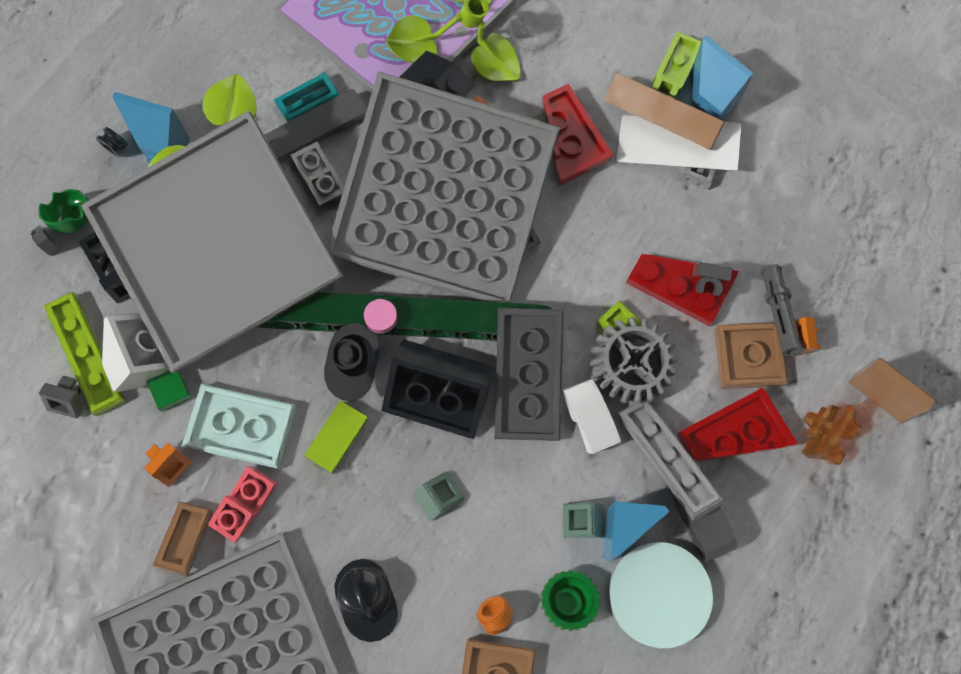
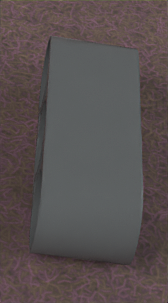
(709, 533)

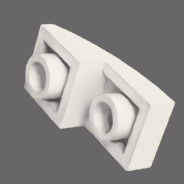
(318, 174)
(592, 415)

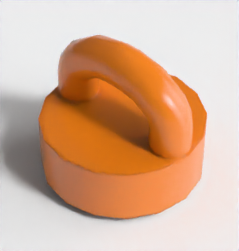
(495, 614)

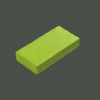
(336, 437)

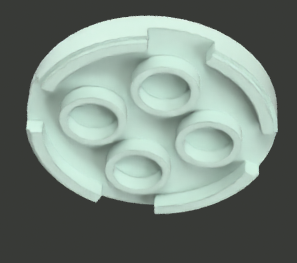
(660, 595)

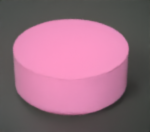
(380, 316)

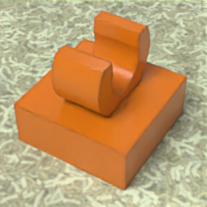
(807, 334)
(166, 463)

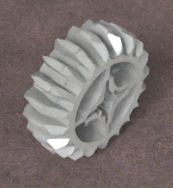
(643, 372)

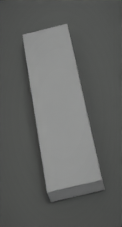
(670, 460)

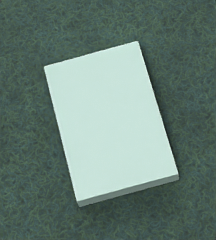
(239, 426)

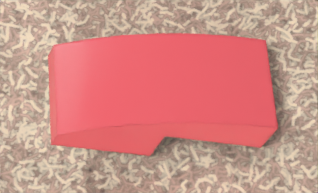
(243, 504)

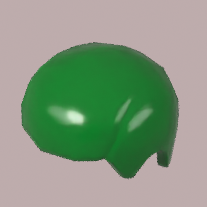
(64, 211)

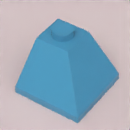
(717, 80)
(151, 124)

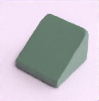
(438, 495)
(583, 520)

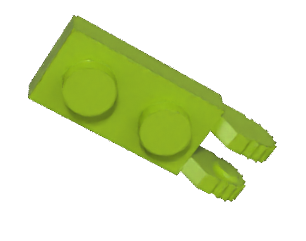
(677, 64)

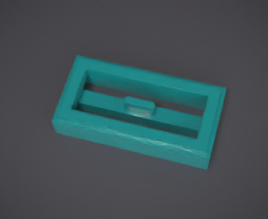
(309, 100)

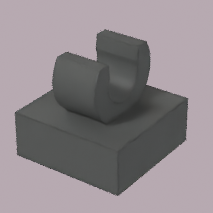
(711, 273)
(63, 397)

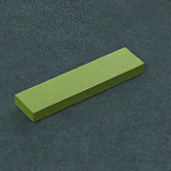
(83, 352)

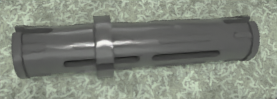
(779, 297)

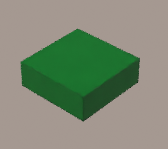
(168, 390)

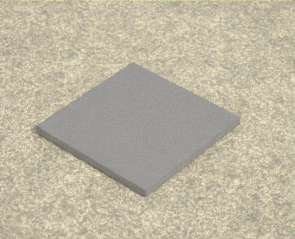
(212, 242)

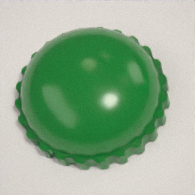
(570, 600)

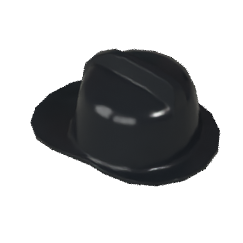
(351, 362)
(366, 600)

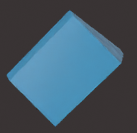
(626, 524)

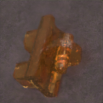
(826, 431)

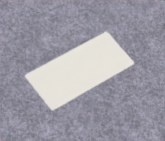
(651, 144)

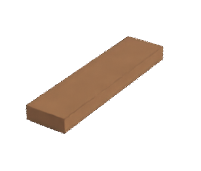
(664, 111)

